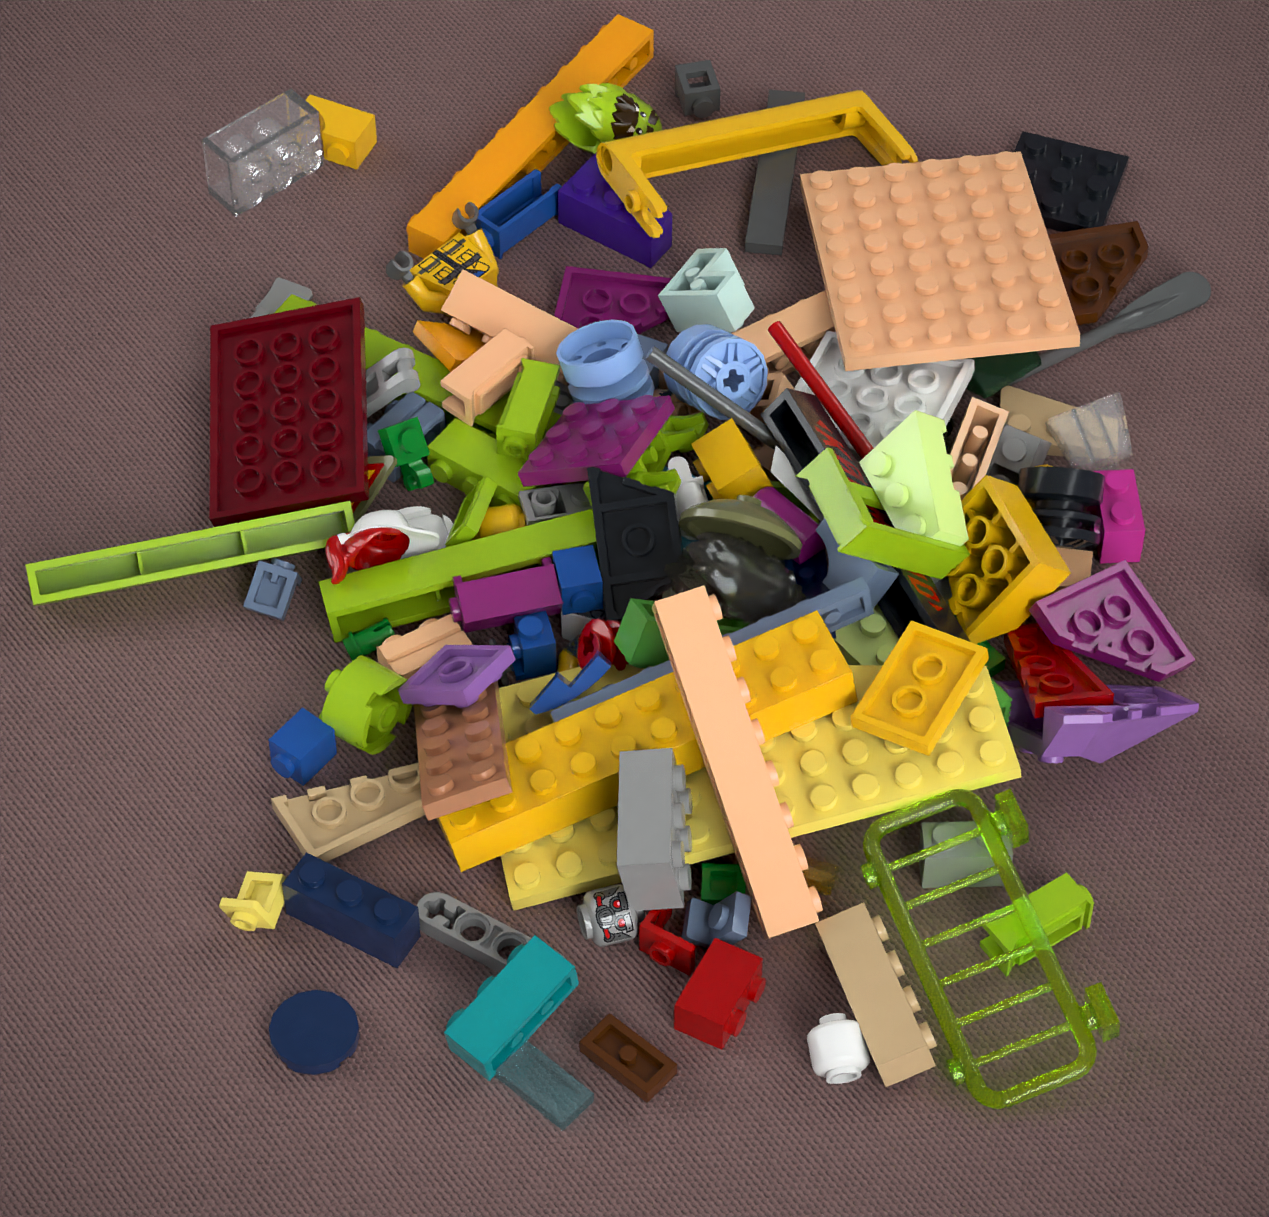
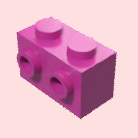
(1121, 518)

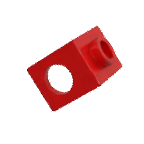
(664, 946)

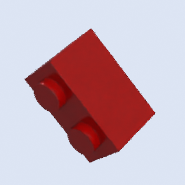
(719, 994)

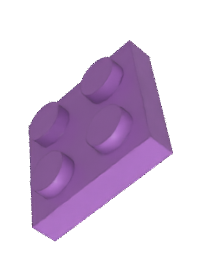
(457, 675)

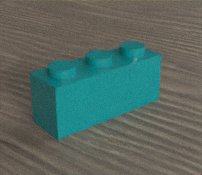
(511, 1006)

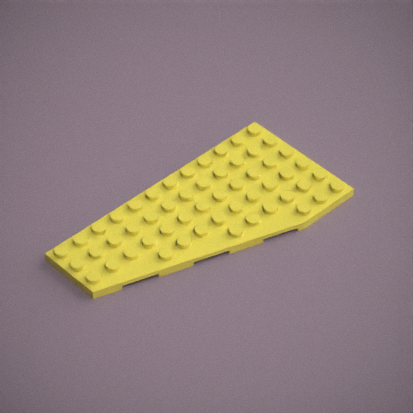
(823, 770)

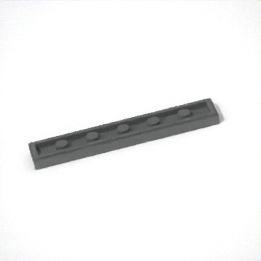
(772, 190)

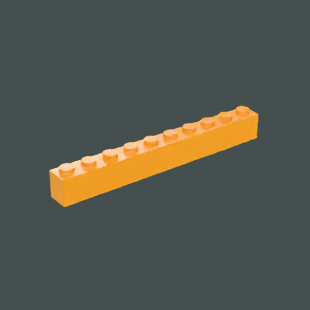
(530, 137)

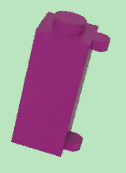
(502, 597)

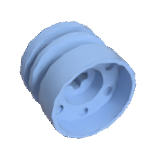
(721, 361)
(604, 363)

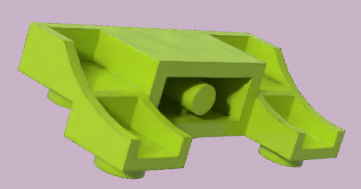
(674, 435)

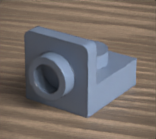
(272, 588)
(724, 920)

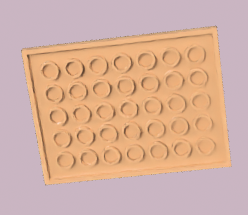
(937, 261)

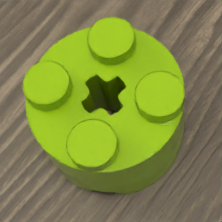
(364, 704)

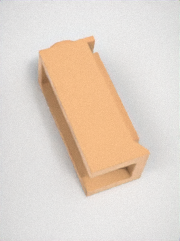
(485, 376)

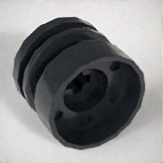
(1060, 503)

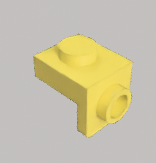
(257, 902)

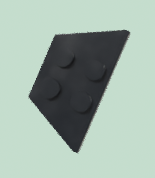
(634, 537)

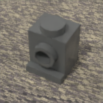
(700, 97)

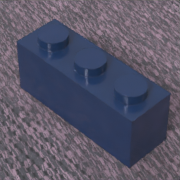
(351, 910)

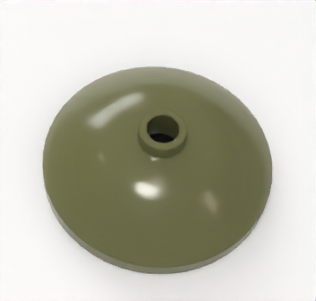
(746, 520)

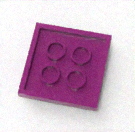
(599, 436)

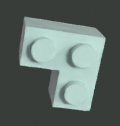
(707, 293)

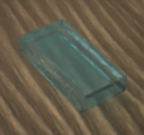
(545, 1085)

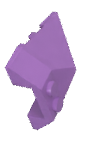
(1094, 730)

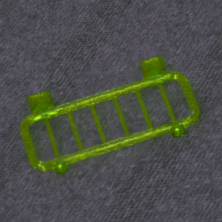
(1081, 1020)

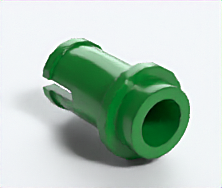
(368, 639)

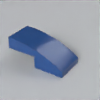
(560, 690)

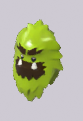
(602, 115)

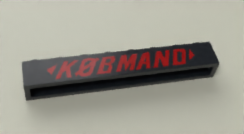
(803, 433)

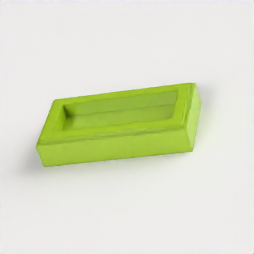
(471, 512)

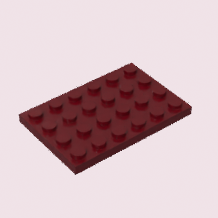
(288, 412)

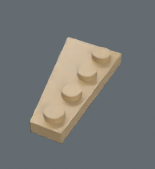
(351, 815)

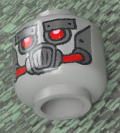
(608, 917)

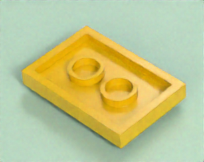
(919, 688)

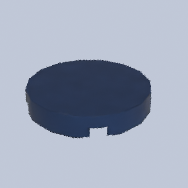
(314, 1032)

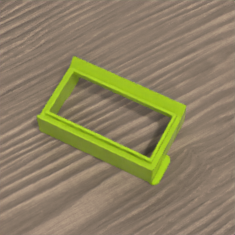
(856, 533)

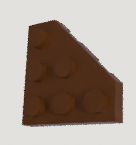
(1098, 265)

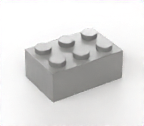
(653, 829)

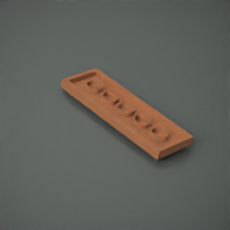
(461, 754)

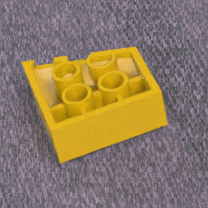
(1008, 562)

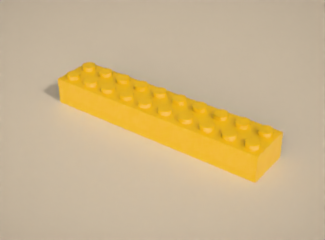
(573, 764)

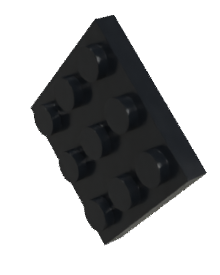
(1071, 181)

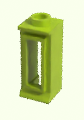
(528, 409)
(1061, 910)

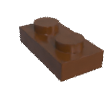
(628, 1057)

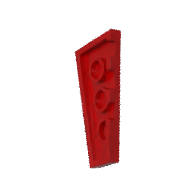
(1052, 673)

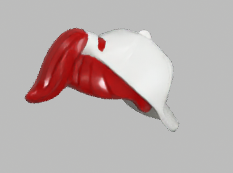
(376, 540)

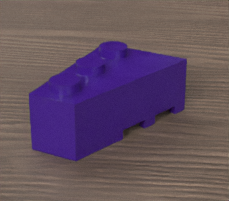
(597, 212)

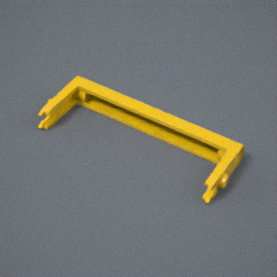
(633, 159)

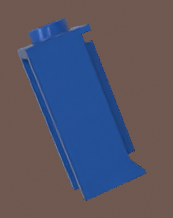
(517, 212)

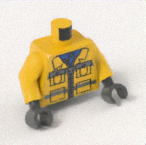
(436, 275)

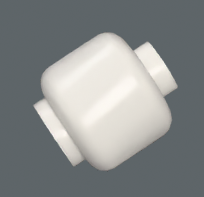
(838, 1049)

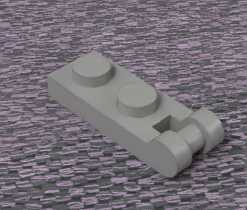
(384, 388)

